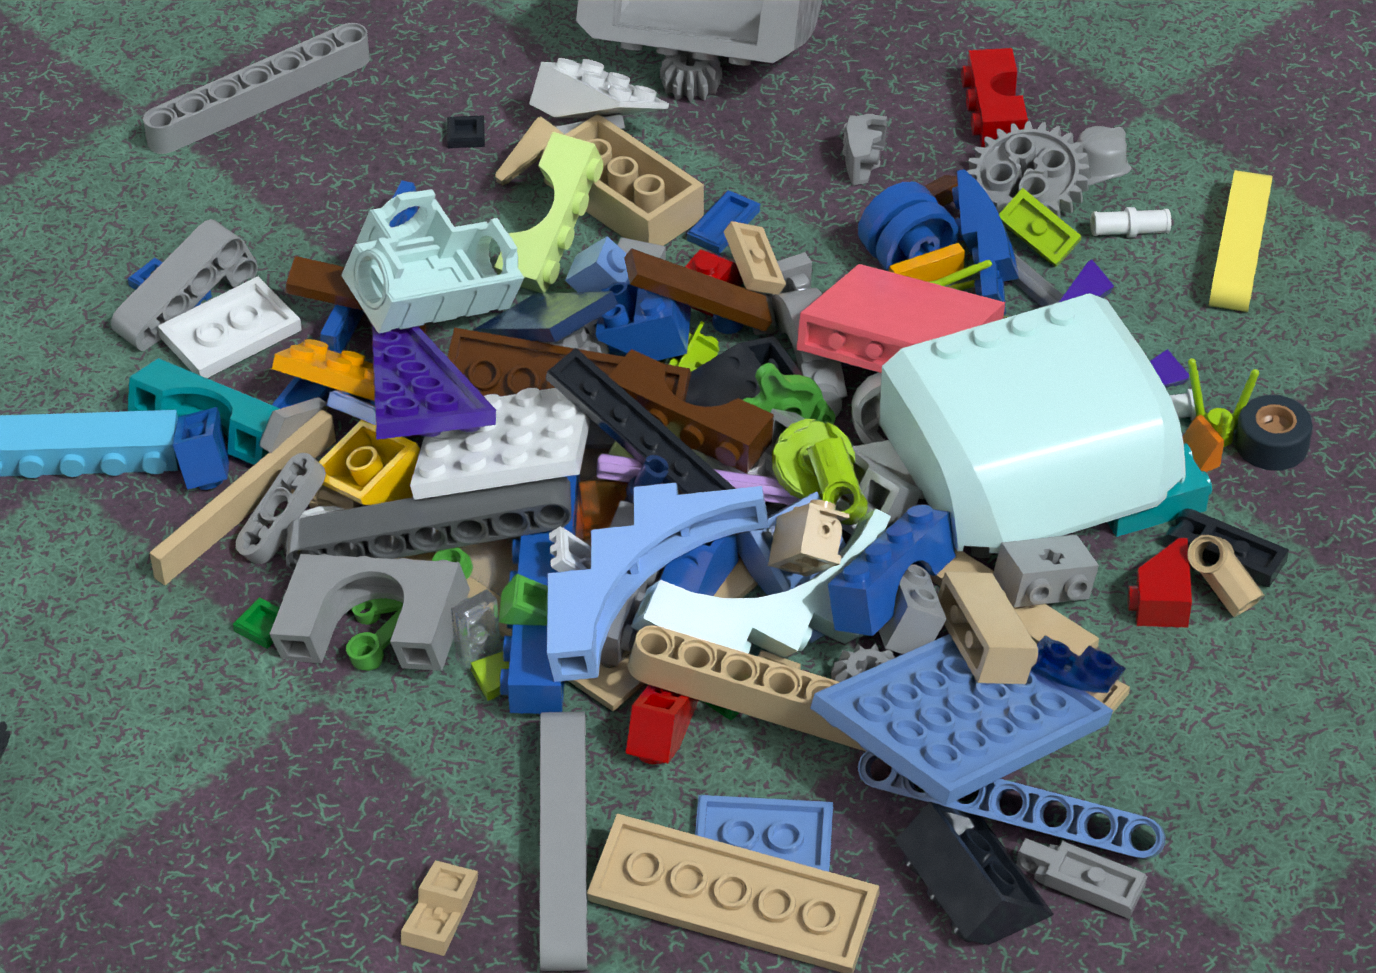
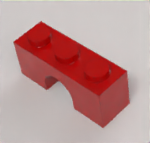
(992, 92)

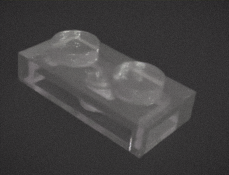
(475, 629)

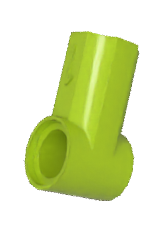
(837, 476)

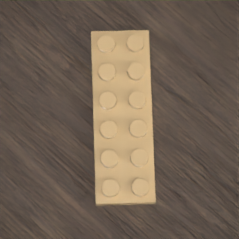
(734, 894)

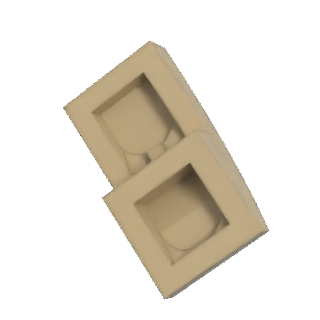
(439, 907)

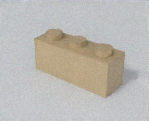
(986, 628)

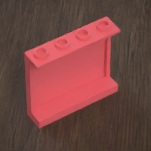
(879, 312)

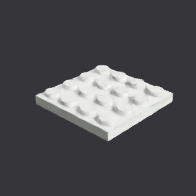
(533, 440)

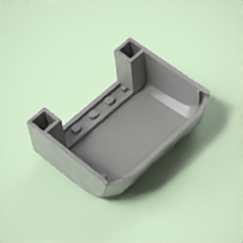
(706, 27)

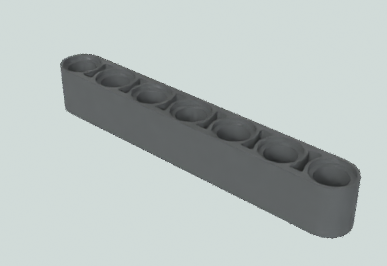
(432, 523)

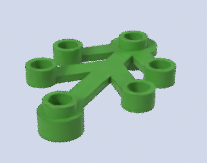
(366, 648)

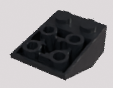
(733, 372)

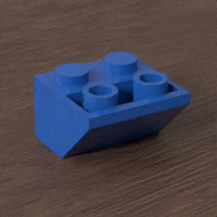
(645, 323)

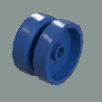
(905, 224)

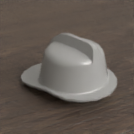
(1105, 152)

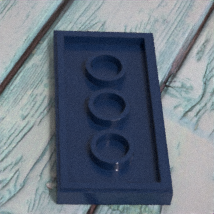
(550, 315)

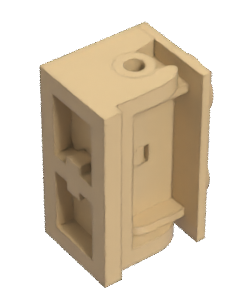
(807, 538)

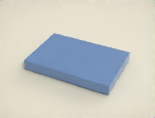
(774, 827)

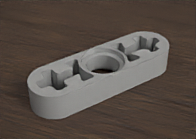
(273, 537)

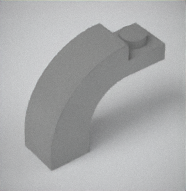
(787, 313)

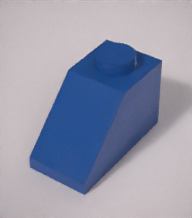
(201, 449)

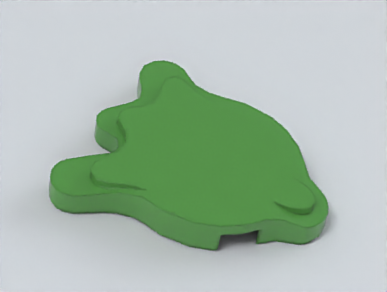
(790, 394)

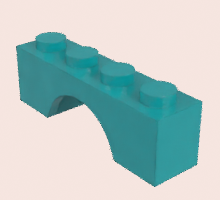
(174, 388)

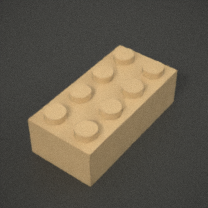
(638, 189)

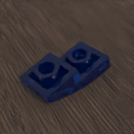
(1089, 672)

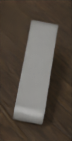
(183, 281)

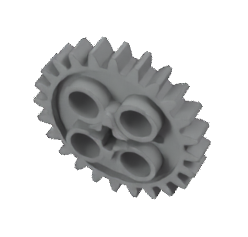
(1035, 160)

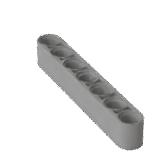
(256, 88)
(563, 842)

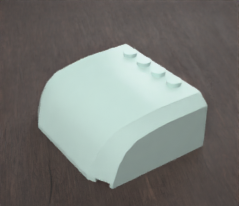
(1033, 424)

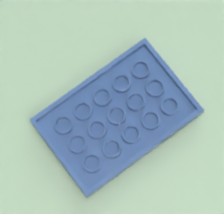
(946, 728)

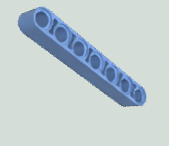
(1032, 811)

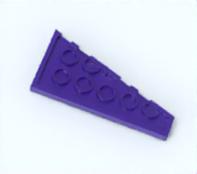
(422, 389)

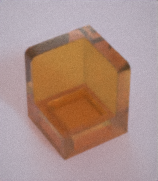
(599, 504)

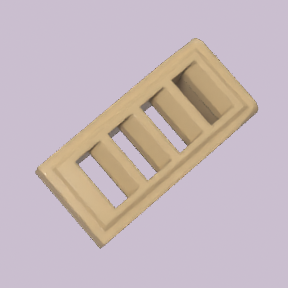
(527, 151)

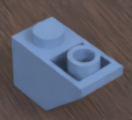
(598, 267)

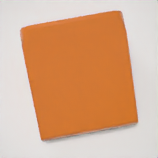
(1204, 443)

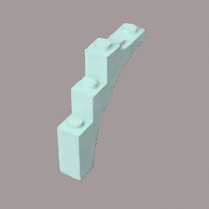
(771, 621)

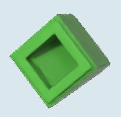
(524, 602)

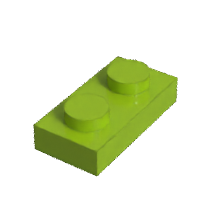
(1039, 227)

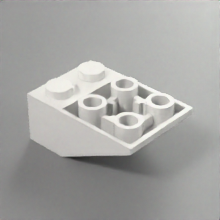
(587, 90)

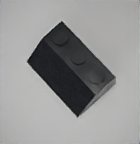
(970, 874)

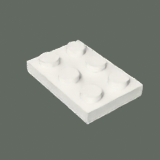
(229, 328)

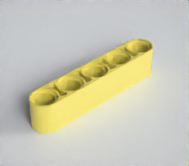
(1240, 241)

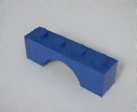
(867, 588)

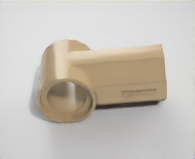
(1227, 576)

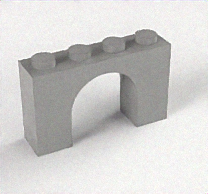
(331, 585)

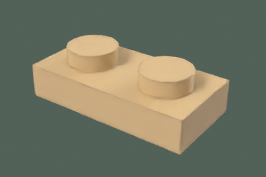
(754, 258)

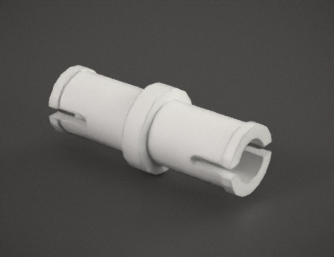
(1130, 222)

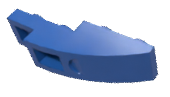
(984, 236)

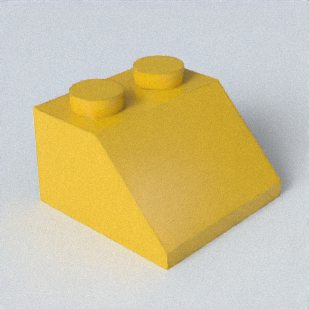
(371, 468)

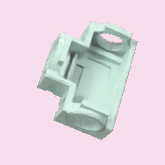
(428, 266)

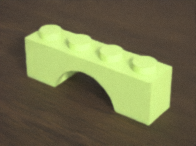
(571, 169)

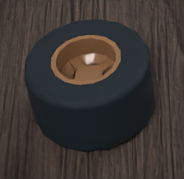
(1273, 432)

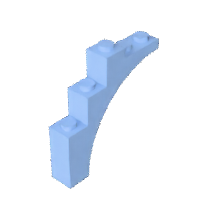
(624, 557)

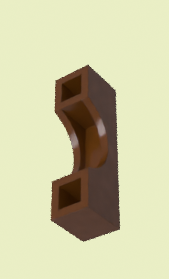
(728, 432)

